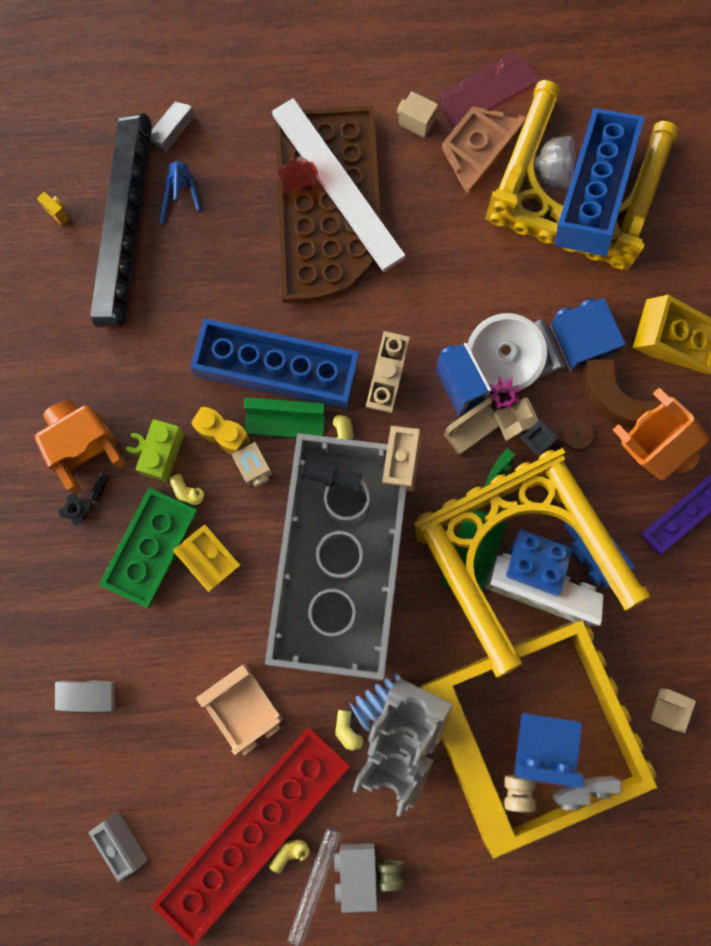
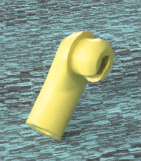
(185, 494)

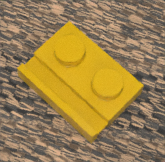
(206, 558)

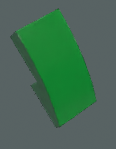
(501, 467)

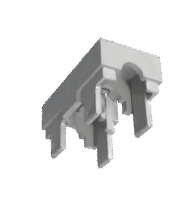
(401, 739)

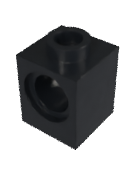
(541, 439)

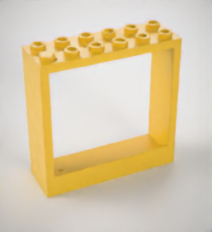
(472, 771)

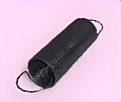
(98, 487)

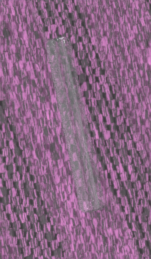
(314, 887)

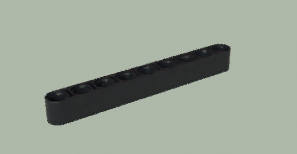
(121, 221)

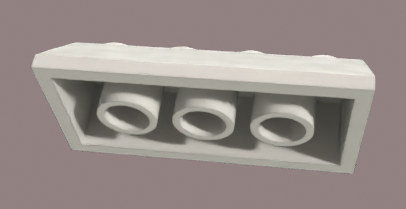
(573, 603)

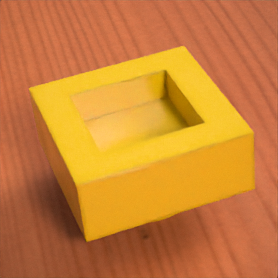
(54, 207)

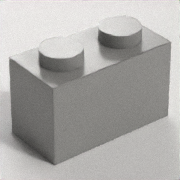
(357, 878)

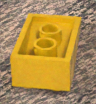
(675, 334)

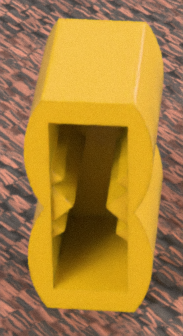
(217, 430)

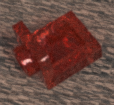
(297, 175)

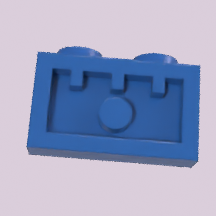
(538, 562)
(549, 750)

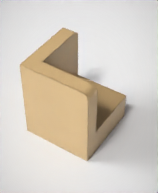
(517, 419)
(672, 710)

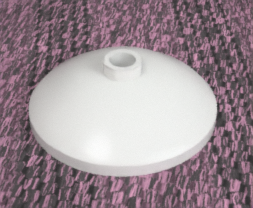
(527, 349)

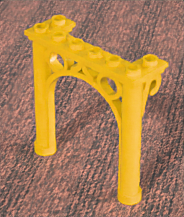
(506, 206)
(556, 478)

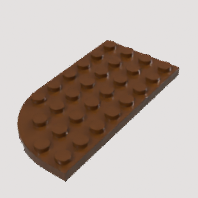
(316, 241)

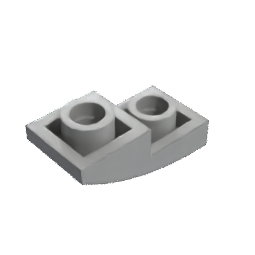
(85, 696)
(573, 797)

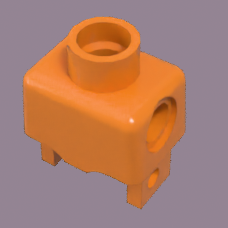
(665, 438)
(74, 439)

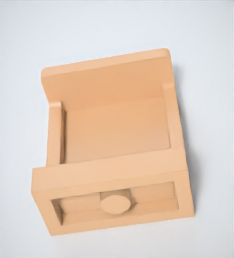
(241, 709)

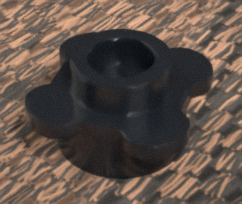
(82, 509)

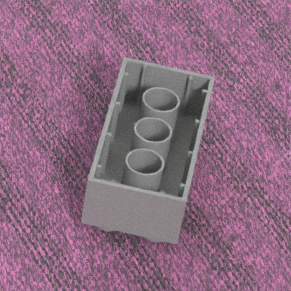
(337, 564)

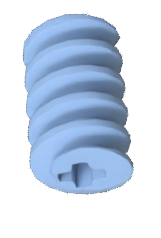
(374, 704)

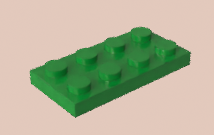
(148, 548)

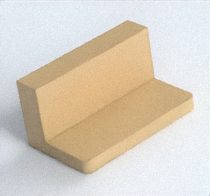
(472, 427)
(402, 457)

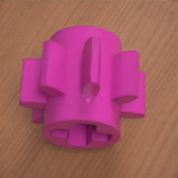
(507, 399)

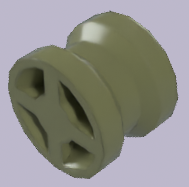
(390, 875)

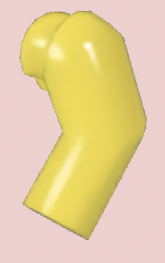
(344, 427)
(345, 733)
(287, 851)

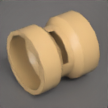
(523, 797)

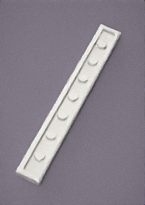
(339, 185)

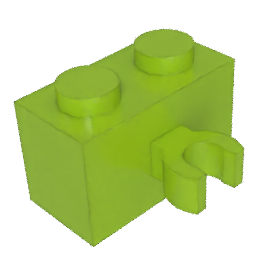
(158, 450)

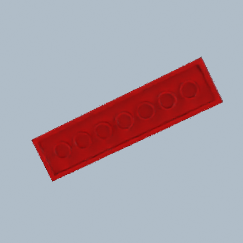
(250, 836)

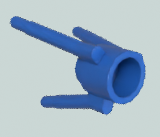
(178, 179)

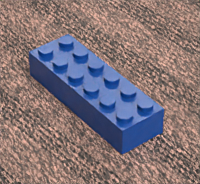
(599, 182)
(275, 363)

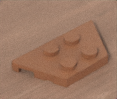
(478, 143)

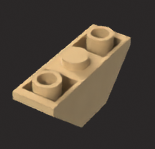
(387, 372)

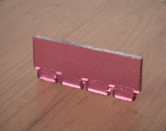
(493, 88)

